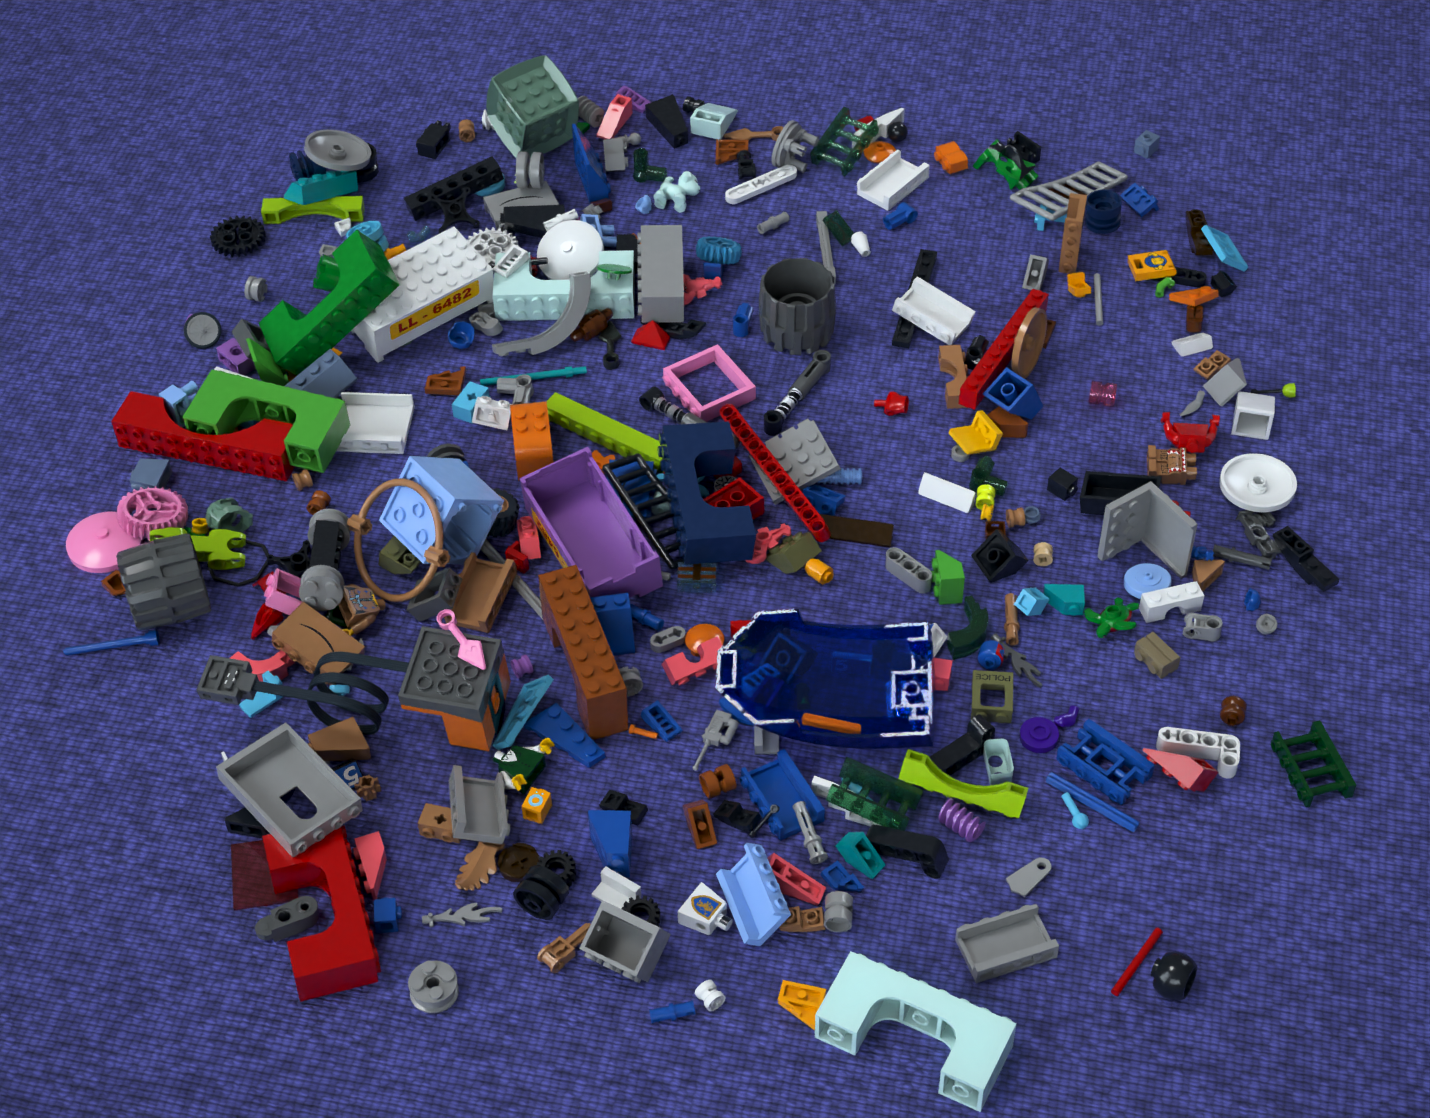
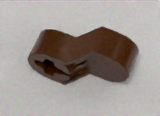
(1194, 318)

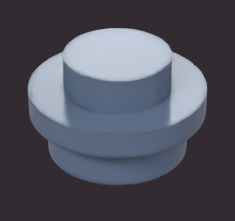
(1032, 514)

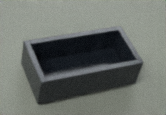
(1106, 487)

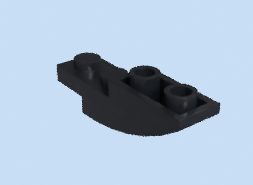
(1301, 558)

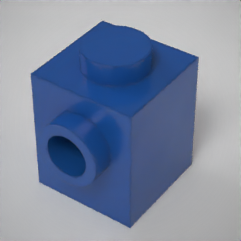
(386, 915)

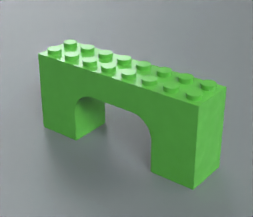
(231, 400)

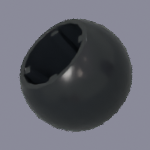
(1174, 975)

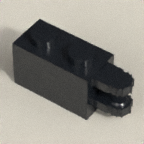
(433, 140)

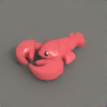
(698, 287)
(767, 540)

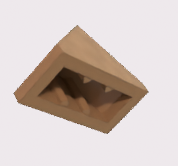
(1206, 572)

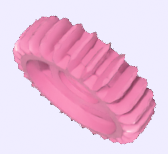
(170, 511)

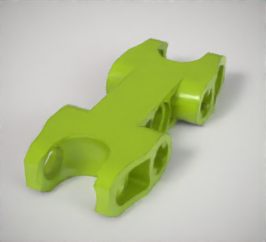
(212, 548)

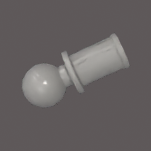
(633, 139)

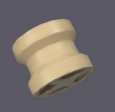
(1043, 554)

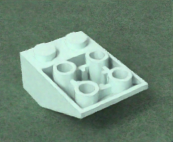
(711, 120)

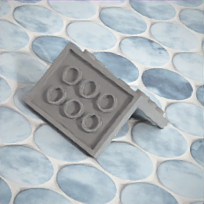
(1154, 520)

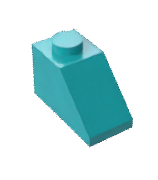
(1066, 598)
(860, 853)

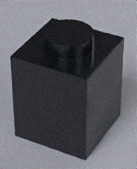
(1062, 484)

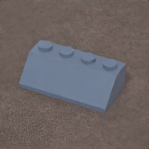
(325, 376)

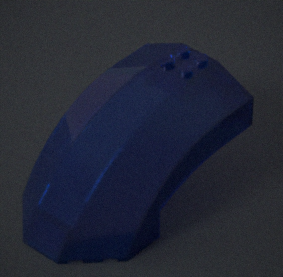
(836, 671)

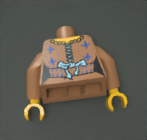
(359, 608)

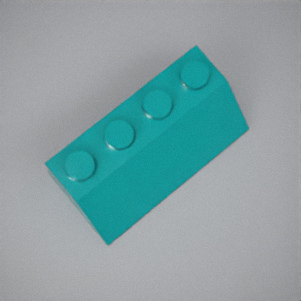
(322, 187)

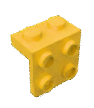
(979, 436)

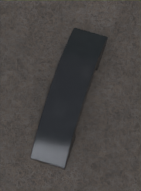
(681, 330)

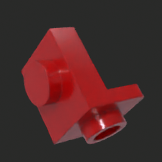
(521, 560)

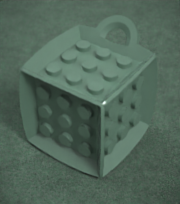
(532, 106)

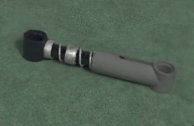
(798, 391)
(655, 400)

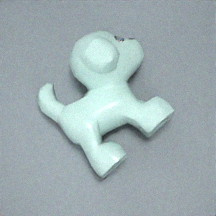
(686, 186)

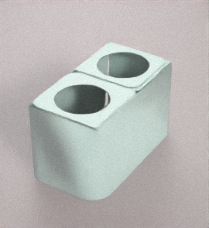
(999, 748)

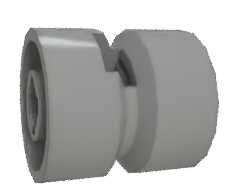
(838, 911)

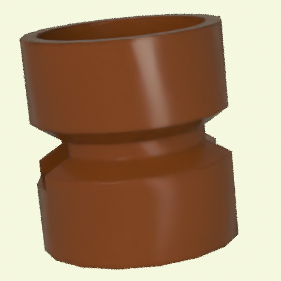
(710, 781)

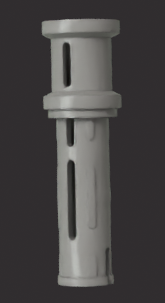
(811, 840)

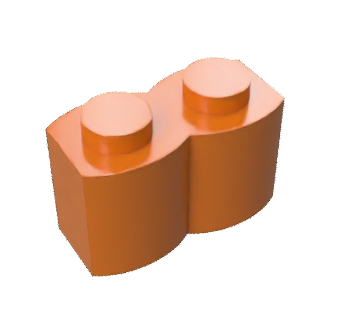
(951, 157)

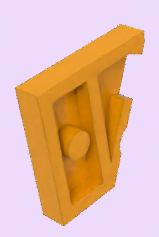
(801, 1000)

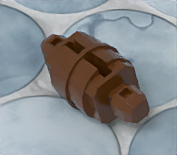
(591, 324)

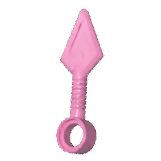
(470, 650)

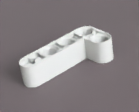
(1202, 745)

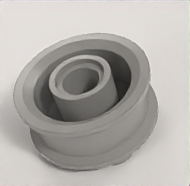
(436, 998)

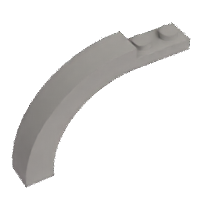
(570, 318)

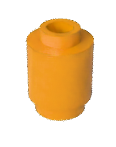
(819, 571)

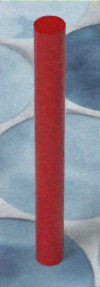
(1136, 962)

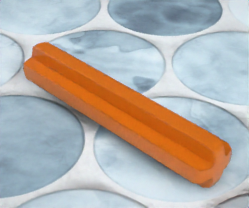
(830, 724)

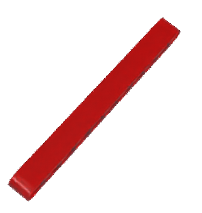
(776, 474)

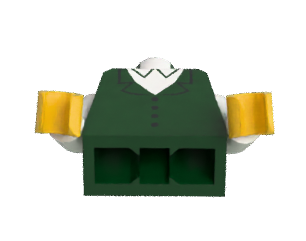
(523, 764)

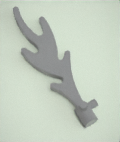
(463, 913)

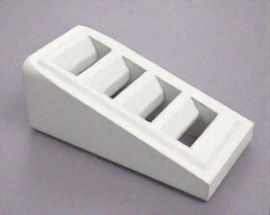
(511, 255)

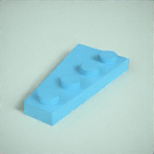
(523, 707)

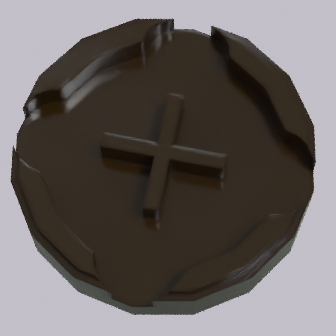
(516, 861)

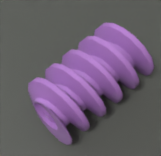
(960, 822)

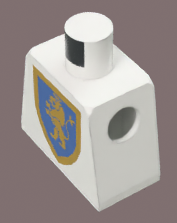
(704, 911)

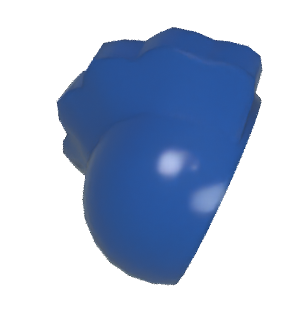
(1252, 600)

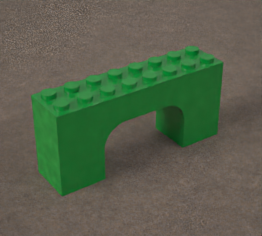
(363, 284)

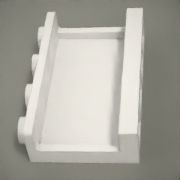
(891, 181)
(934, 311)

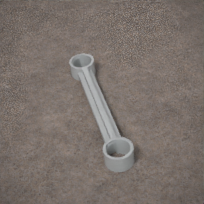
(825, 243)

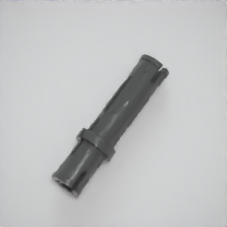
(1241, 557)

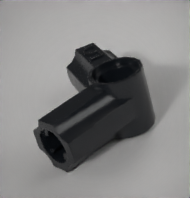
(976, 351)

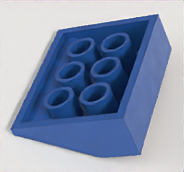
(589, 168)

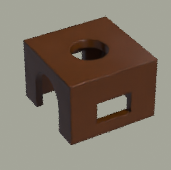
(990, 529)

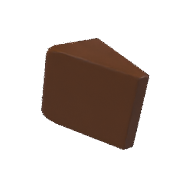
(605, 204)

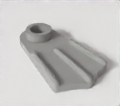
(1029, 876)

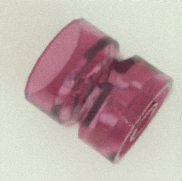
(1102, 393)

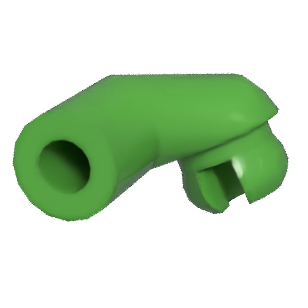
(1166, 282)

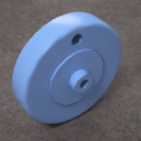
(1146, 578)

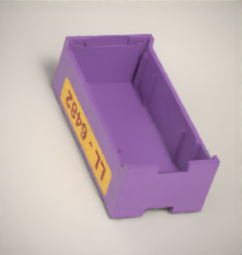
(590, 527)

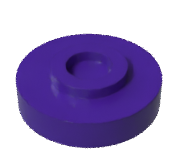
(1039, 735)

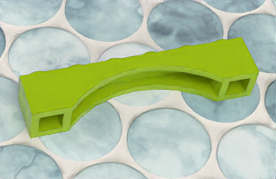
(343, 207)
(1003, 798)

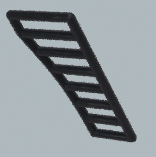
(635, 509)

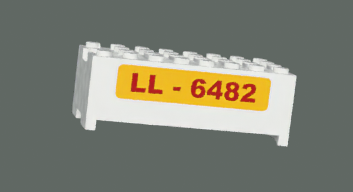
(436, 285)

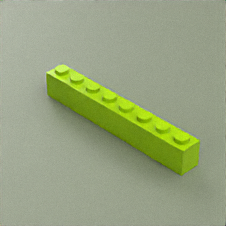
(602, 429)

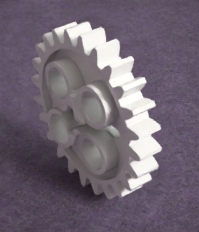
(492, 242)

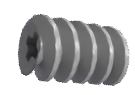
(590, 112)

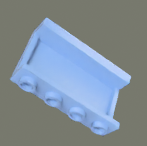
(754, 896)

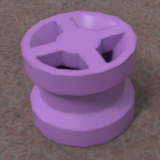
(521, 666)

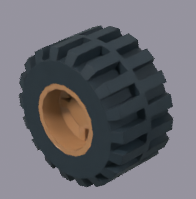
(507, 517)

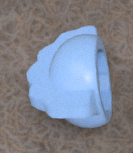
(644, 204)

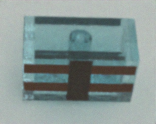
(697, 577)

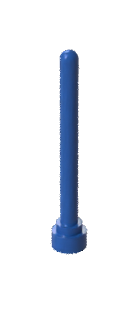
(151, 638)

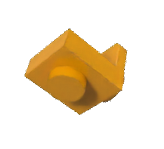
(1077, 284)

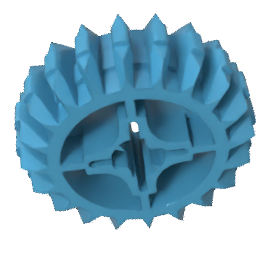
(718, 250)

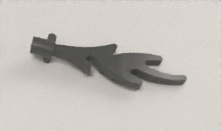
(1018, 661)

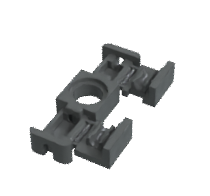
(1255, 524)

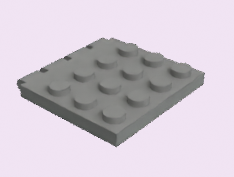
(802, 455)

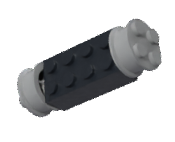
(322, 582)

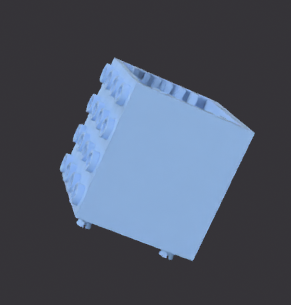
(463, 501)

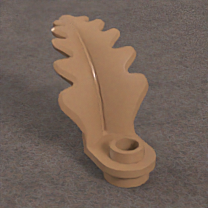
(480, 863)

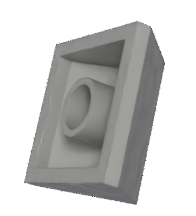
(1226, 382)

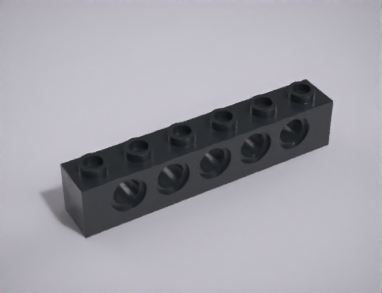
(475, 177)

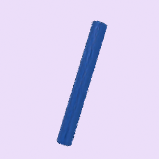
(1092, 802)

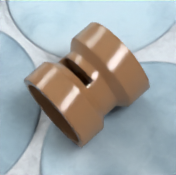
(466, 130)

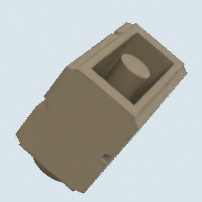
(1156, 655)

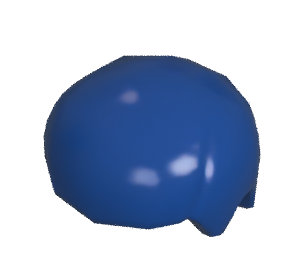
(461, 335)

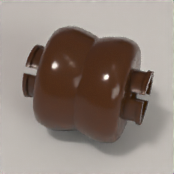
(1233, 710)

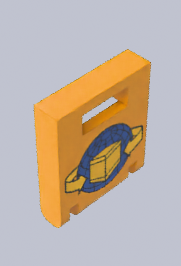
(1154, 265)

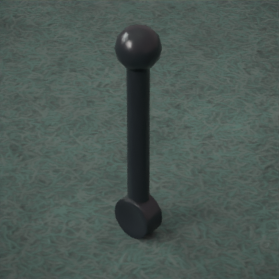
(773, 809)

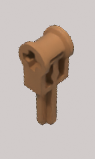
(562, 950)

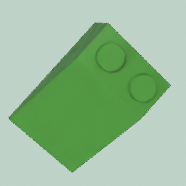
(265, 365)

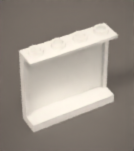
(377, 422)

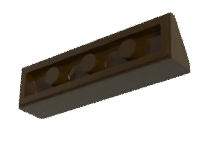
(859, 530)

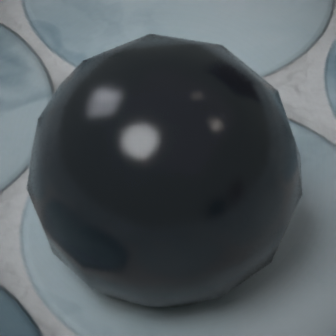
(897, 131)

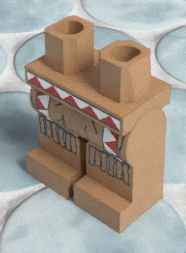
(1171, 465)

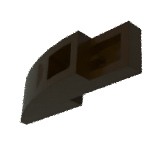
(1198, 242)

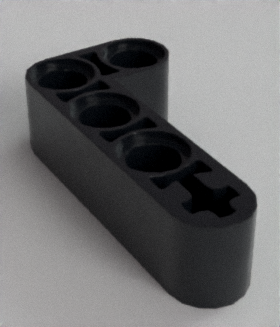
(966, 747)
(911, 847)

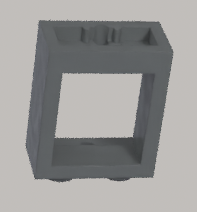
(249, 330)
(427, 605)

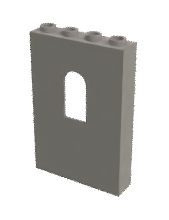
(274, 768)

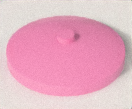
(96, 541)

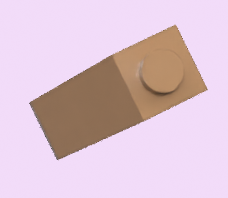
(340, 742)

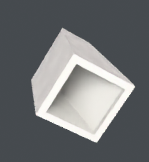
(1253, 415)

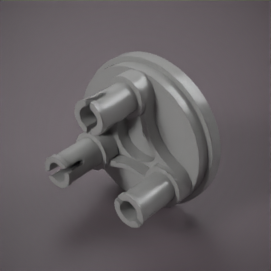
(789, 144)

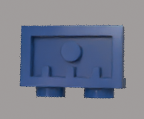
(1139, 200)
(823, 499)

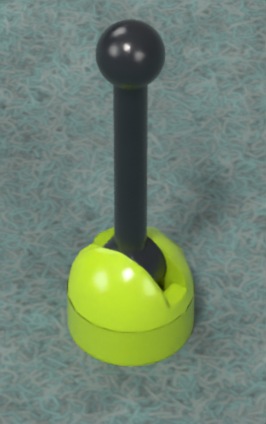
(1288, 390)

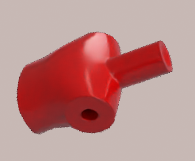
(893, 404)

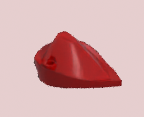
(264, 619)

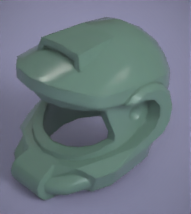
(224, 512)

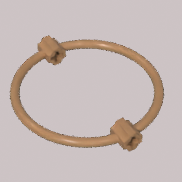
(434, 554)

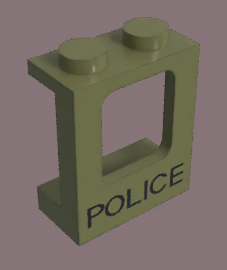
(992, 681)

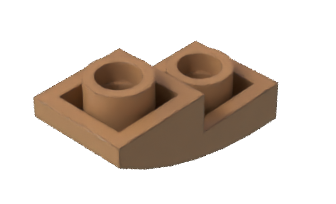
(1212, 365)
(804, 920)

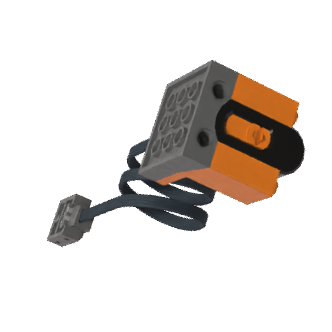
(433, 684)

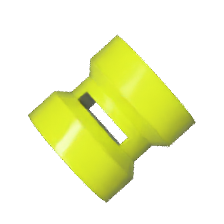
(986, 495)

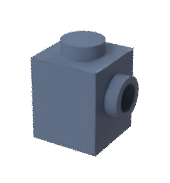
(1146, 144)

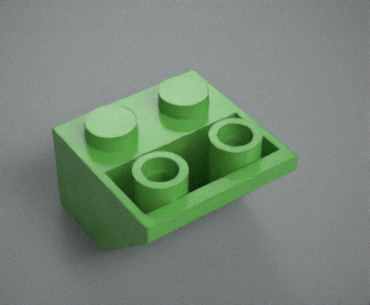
(948, 578)

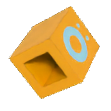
(536, 805)

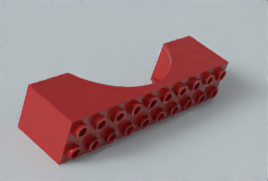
(258, 450)

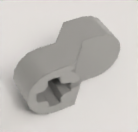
(486, 324)

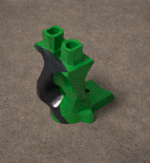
(1013, 170)

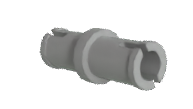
(772, 222)

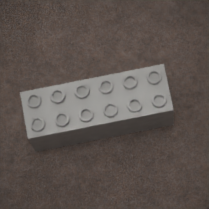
(660, 273)

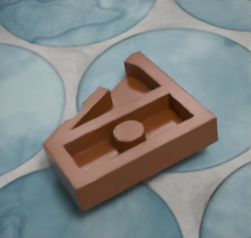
(728, 149)
(446, 382)

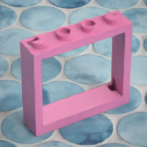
(715, 354)

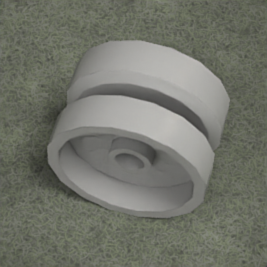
(530, 170)

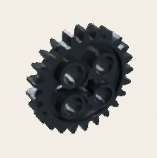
(225, 238)

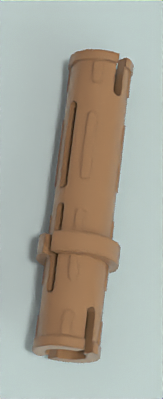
(1012, 625)

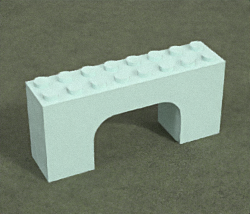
(530, 298)
(873, 993)

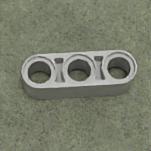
(908, 570)

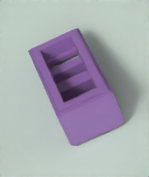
(625, 91)

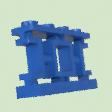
(1113, 750)

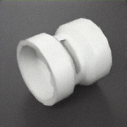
(710, 995)

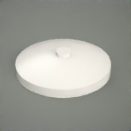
(570, 249)
(1258, 482)

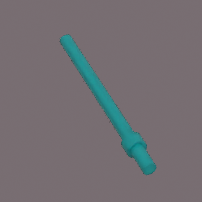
(568, 372)

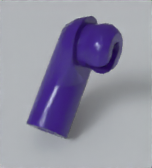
(1067, 719)

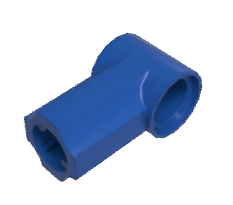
(903, 214)
(742, 320)

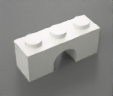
(1157, 603)

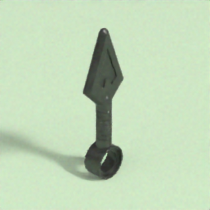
(610, 336)

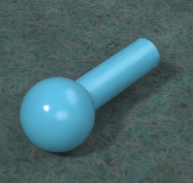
(1079, 819)

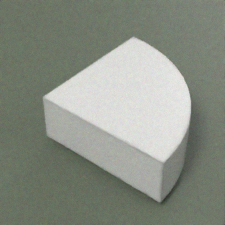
(343, 226)

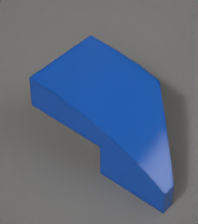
(840, 879)

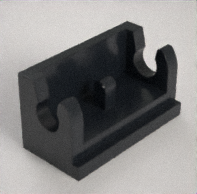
(1026, 147)

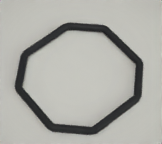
(249, 580)

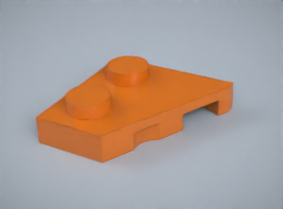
(1195, 296)

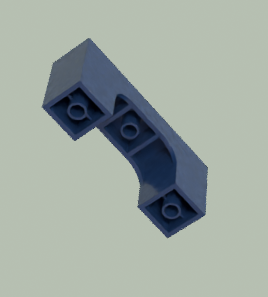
(703, 530)

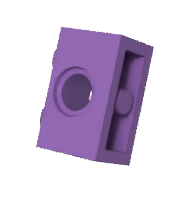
(234, 358)

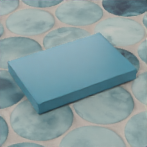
(1224, 248)

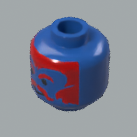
(991, 653)

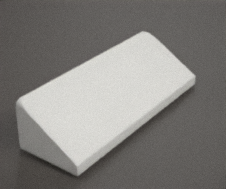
(947, 493)

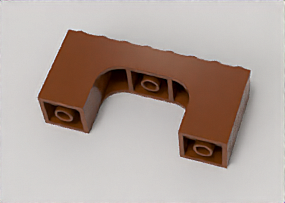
(576, 628)

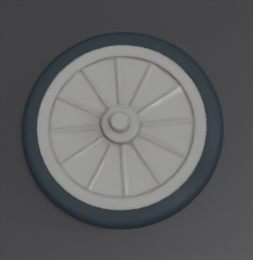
(202, 330)

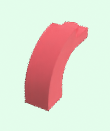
(275, 665)

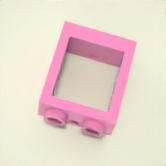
(287, 583)

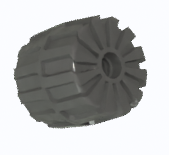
(797, 305)
(163, 582)

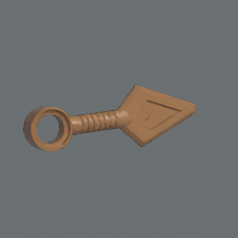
(746, 134)

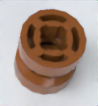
(319, 501)

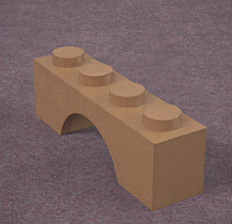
(952, 361)

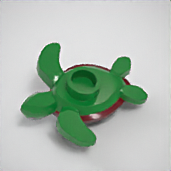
(1112, 618)

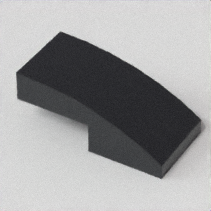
(619, 802)
(737, 817)

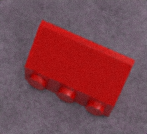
(738, 494)

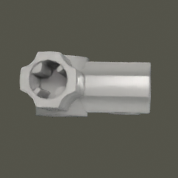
(520, 387)

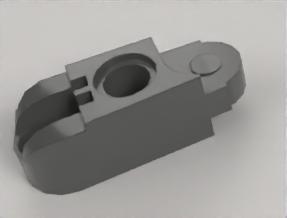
(300, 913)

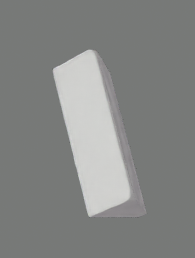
(1193, 344)

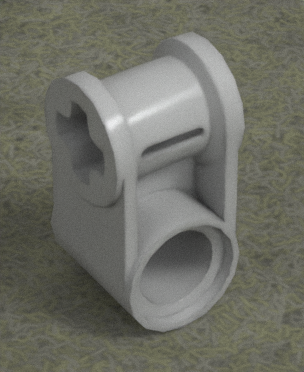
(1204, 627)

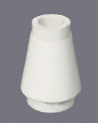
(861, 243)

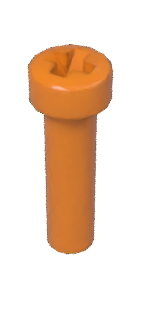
(633, 729)

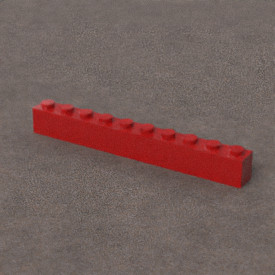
(999, 353)

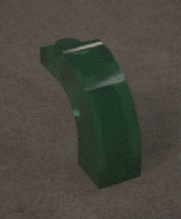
(968, 640)

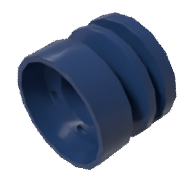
(304, 166)
(1103, 211)

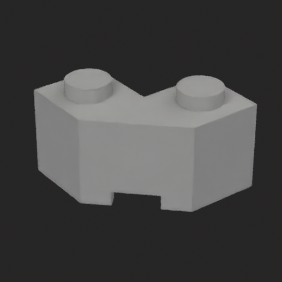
(614, 155)

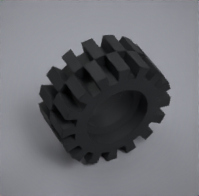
(561, 860)
(645, 906)

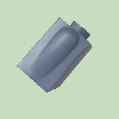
(150, 473)

